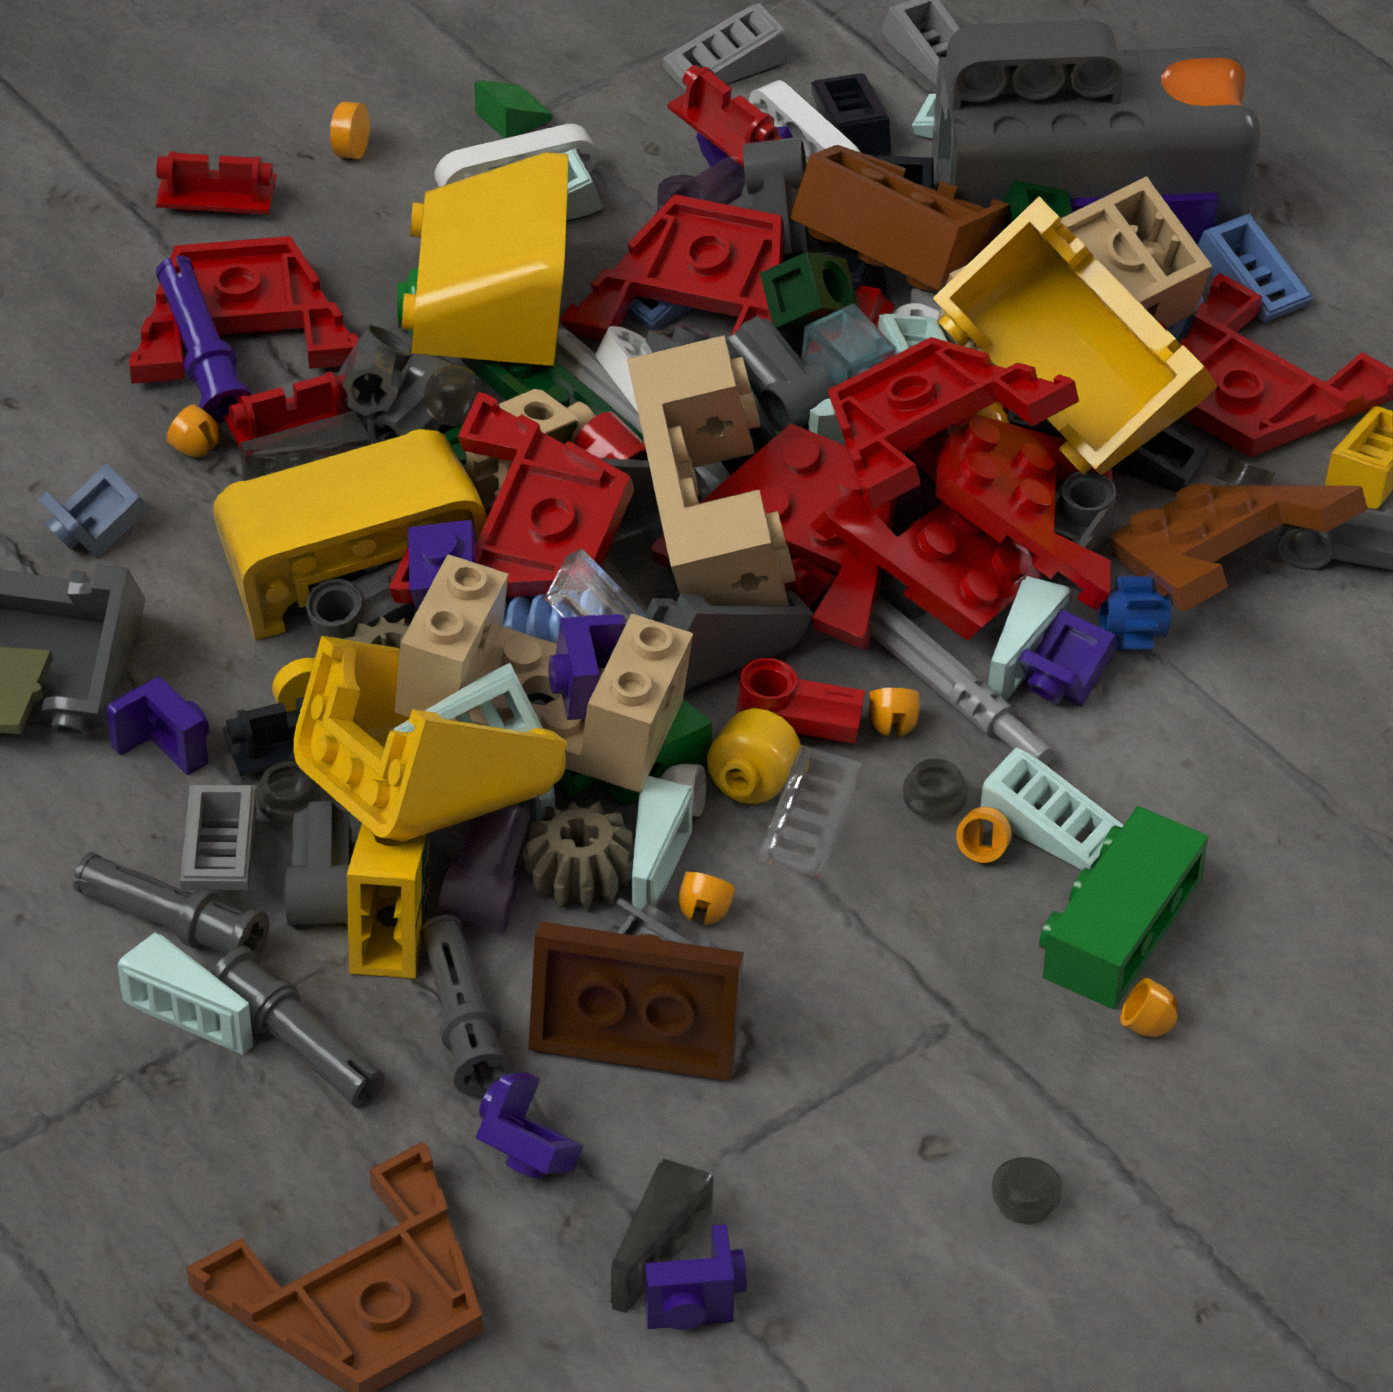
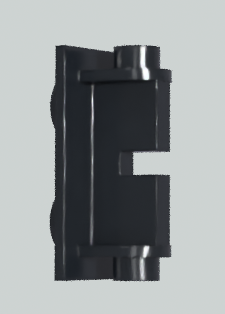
(262, 737)

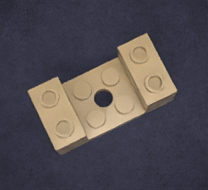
(1142, 248)
(693, 414)
(463, 638)

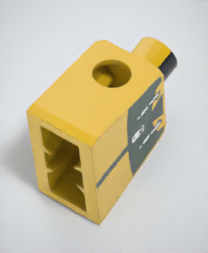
(381, 876)

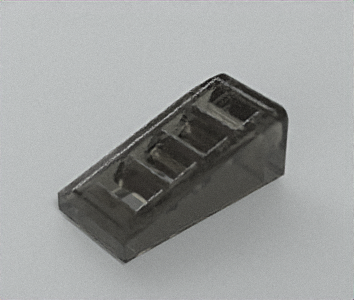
(306, 442)
(665, 1222)

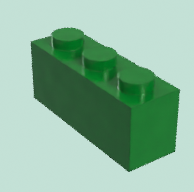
(1123, 906)

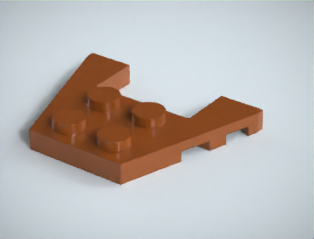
(1209, 522)
(371, 1308)

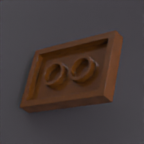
(635, 1000)

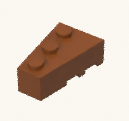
(892, 219)

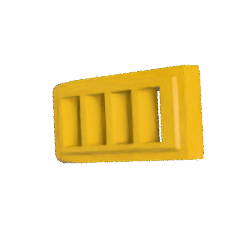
(1366, 457)

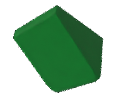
(508, 108)

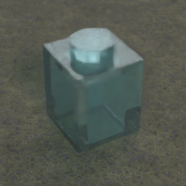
(845, 344)

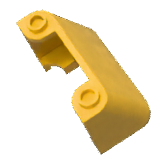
(491, 264)
(1055, 307)
(337, 518)
(417, 779)

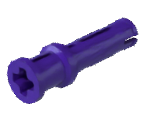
(208, 359)

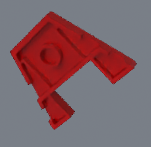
(690, 257)
(247, 289)
(922, 393)
(1261, 395)
(801, 478)
(1007, 486)
(546, 507)
(942, 558)

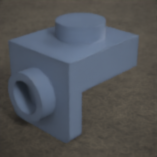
(96, 512)

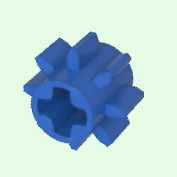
(1135, 613)

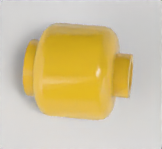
(754, 751)

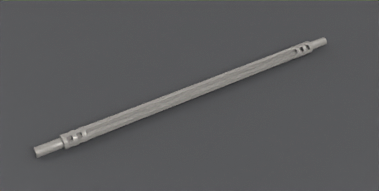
(888, 624)

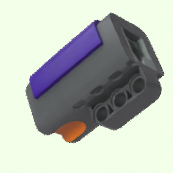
(1089, 119)

